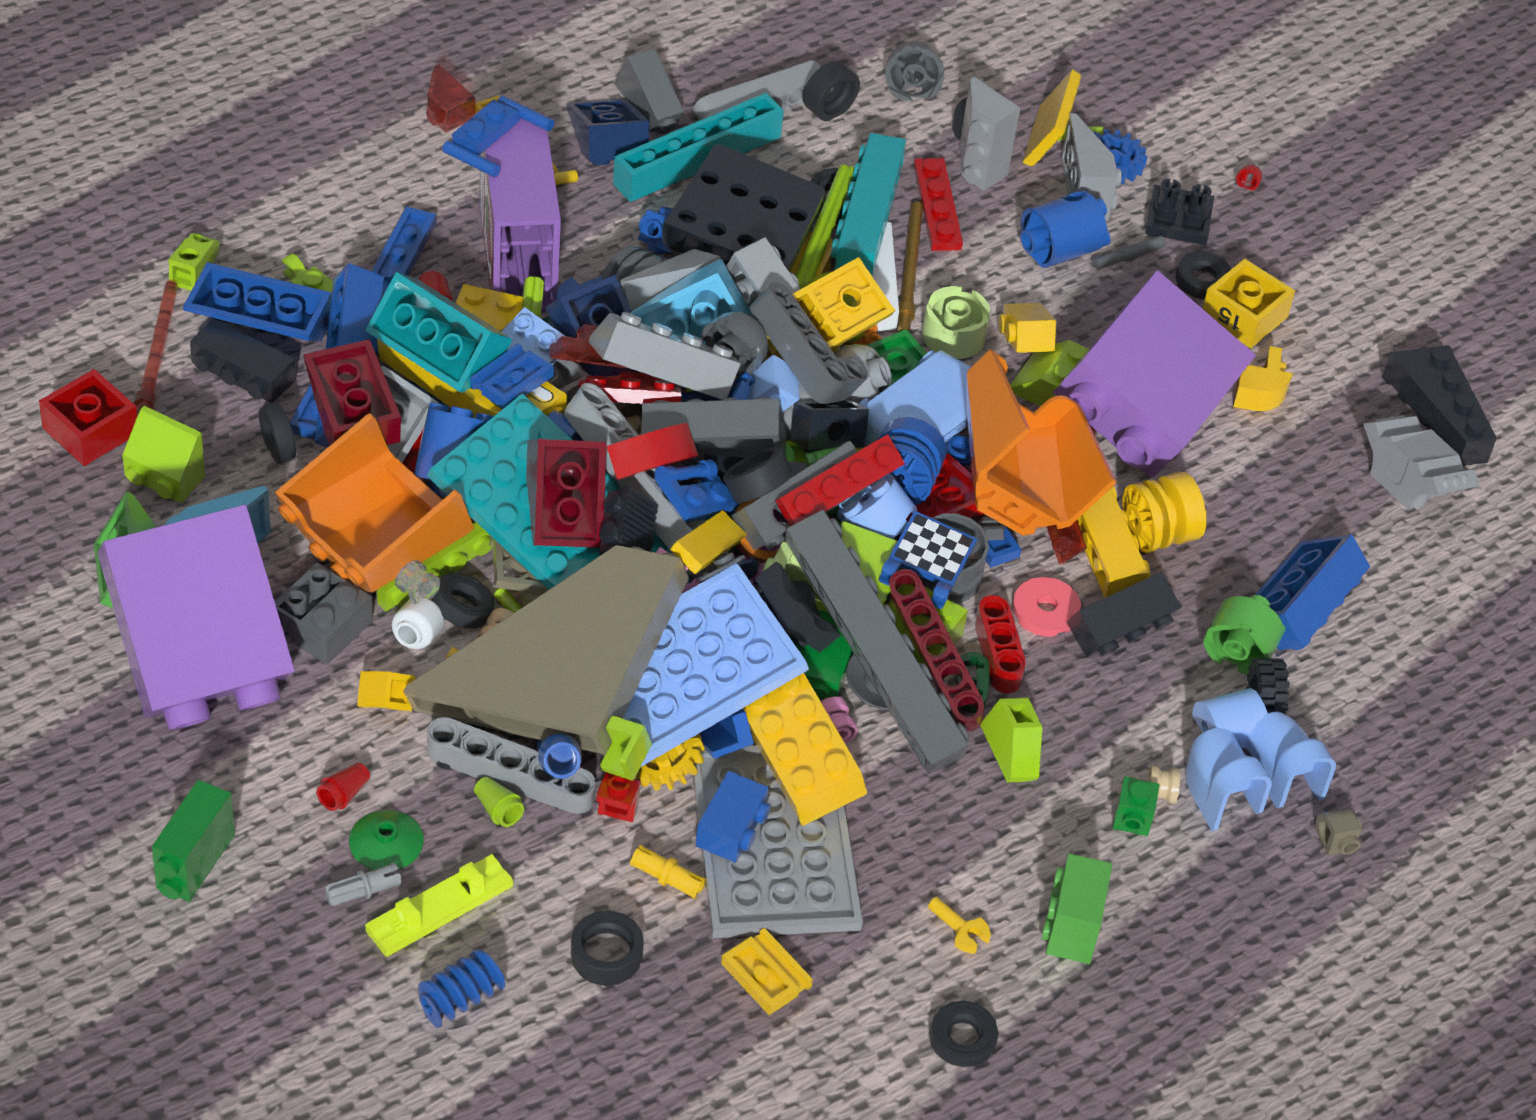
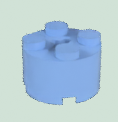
(878, 508)

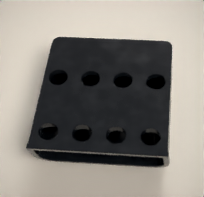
(740, 202)

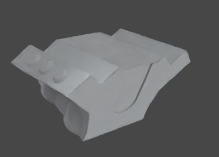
(1415, 461)

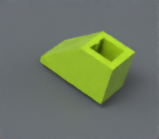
(1015, 738)

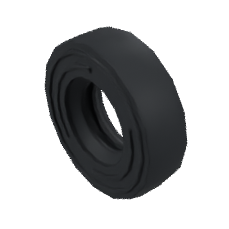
(1195, 261)
(277, 432)
(470, 589)
(967, 1013)

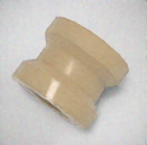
(1168, 781)

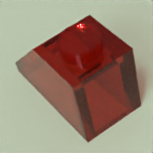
(448, 101)

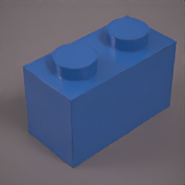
(732, 817)

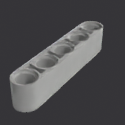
(783, 87)
(501, 752)

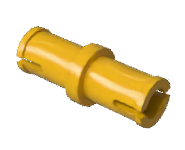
(667, 871)

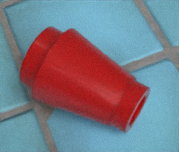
(342, 786)

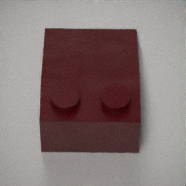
(350, 386)
(566, 491)

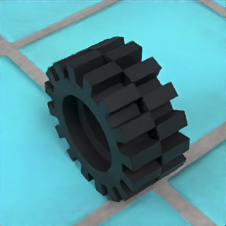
(1270, 681)

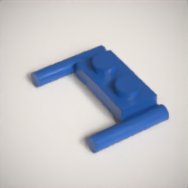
(487, 128)

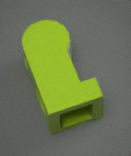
(191, 258)

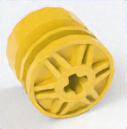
(1165, 511)

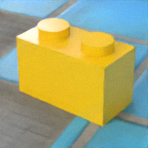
(1028, 327)

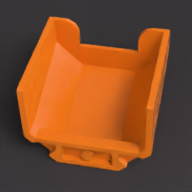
(1026, 463)
(369, 509)

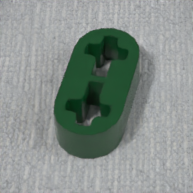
(982, 677)

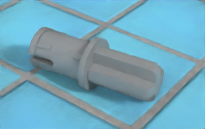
(362, 885)

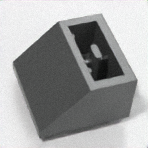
(324, 612)

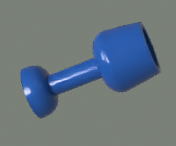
(559, 755)

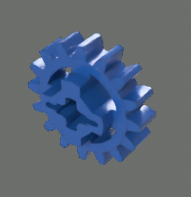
(1123, 150)

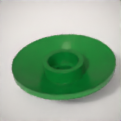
(377, 850)

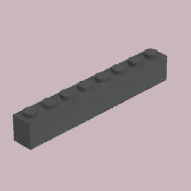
(877, 642)

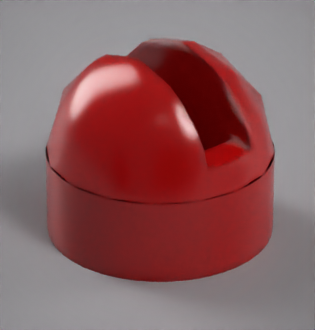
(1244, 173)

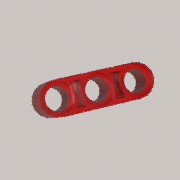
(1000, 644)

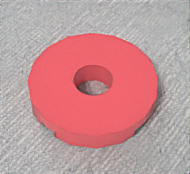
(1045, 590)

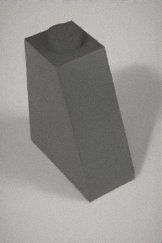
(649, 90)

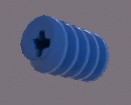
(458, 984)

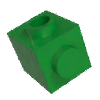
(1136, 806)

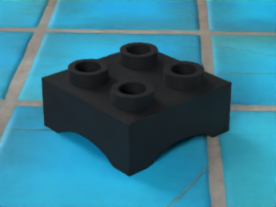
(795, 608)

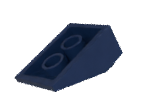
(607, 128)
(591, 307)

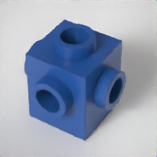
(652, 227)

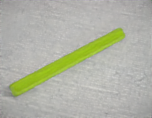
(824, 225)

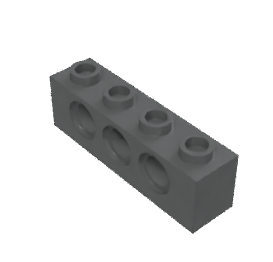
(758, 517)

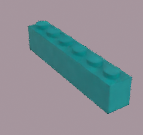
(684, 150)
(870, 201)

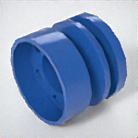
(922, 452)

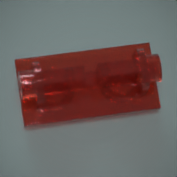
(1067, 541)

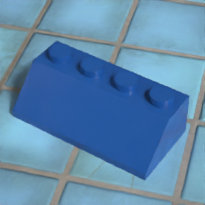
(260, 302)
(1313, 585)

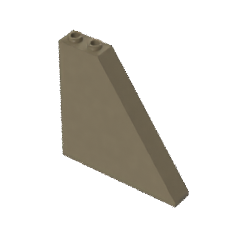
(563, 656)

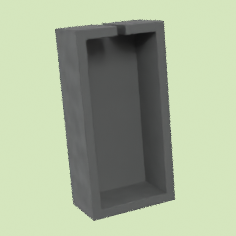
(722, 426)

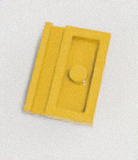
(766, 971)

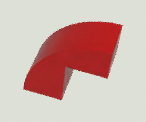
(652, 450)

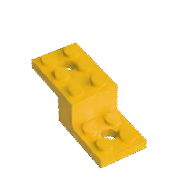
(831, 315)

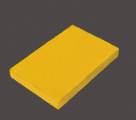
(1052, 118)

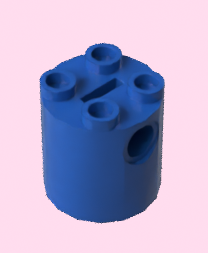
(1064, 228)
(443, 434)

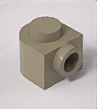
(1339, 831)

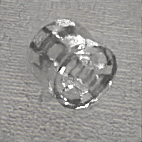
(417, 582)

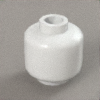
(417, 623)

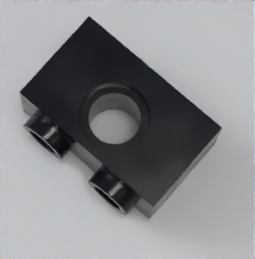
(812, 421)

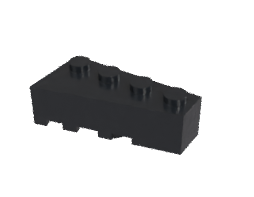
(1442, 399)

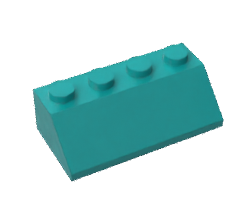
(435, 332)

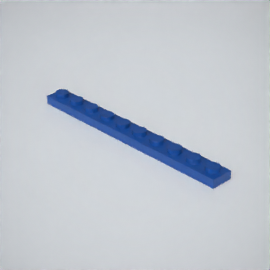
(397, 256)

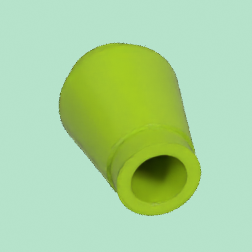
(499, 802)

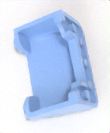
(929, 393)

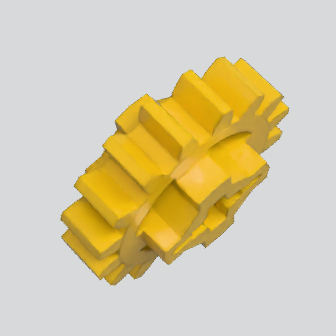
(673, 765)

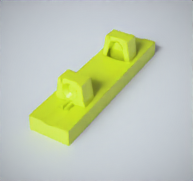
(438, 905)

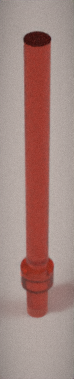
(146, 395)

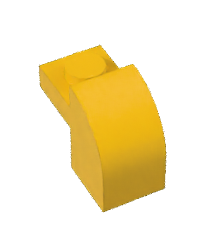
(1263, 387)

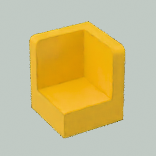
(384, 690)

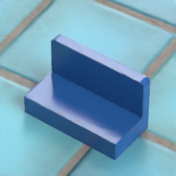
(727, 735)

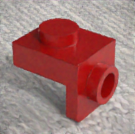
(618, 797)

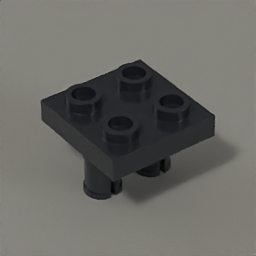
(1180, 212)

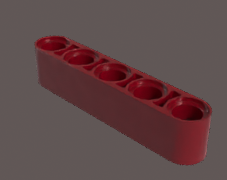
(935, 633)

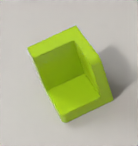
(628, 748)

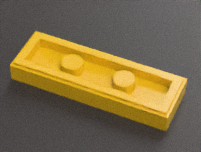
(708, 542)

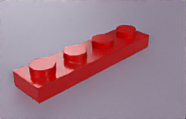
(938, 204)
(841, 481)

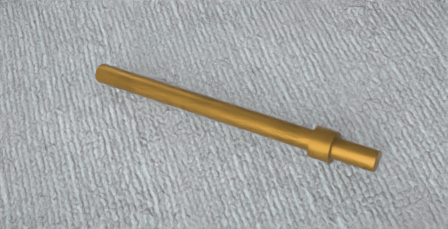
(906, 306)

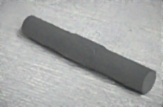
(1128, 252)

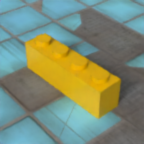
(1111, 546)

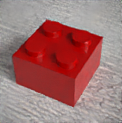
(88, 417)

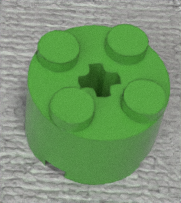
(1243, 631)

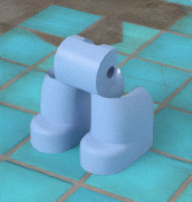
(1278, 751)

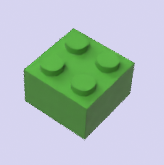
(1076, 908)

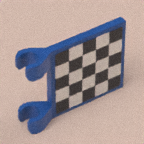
(931, 552)

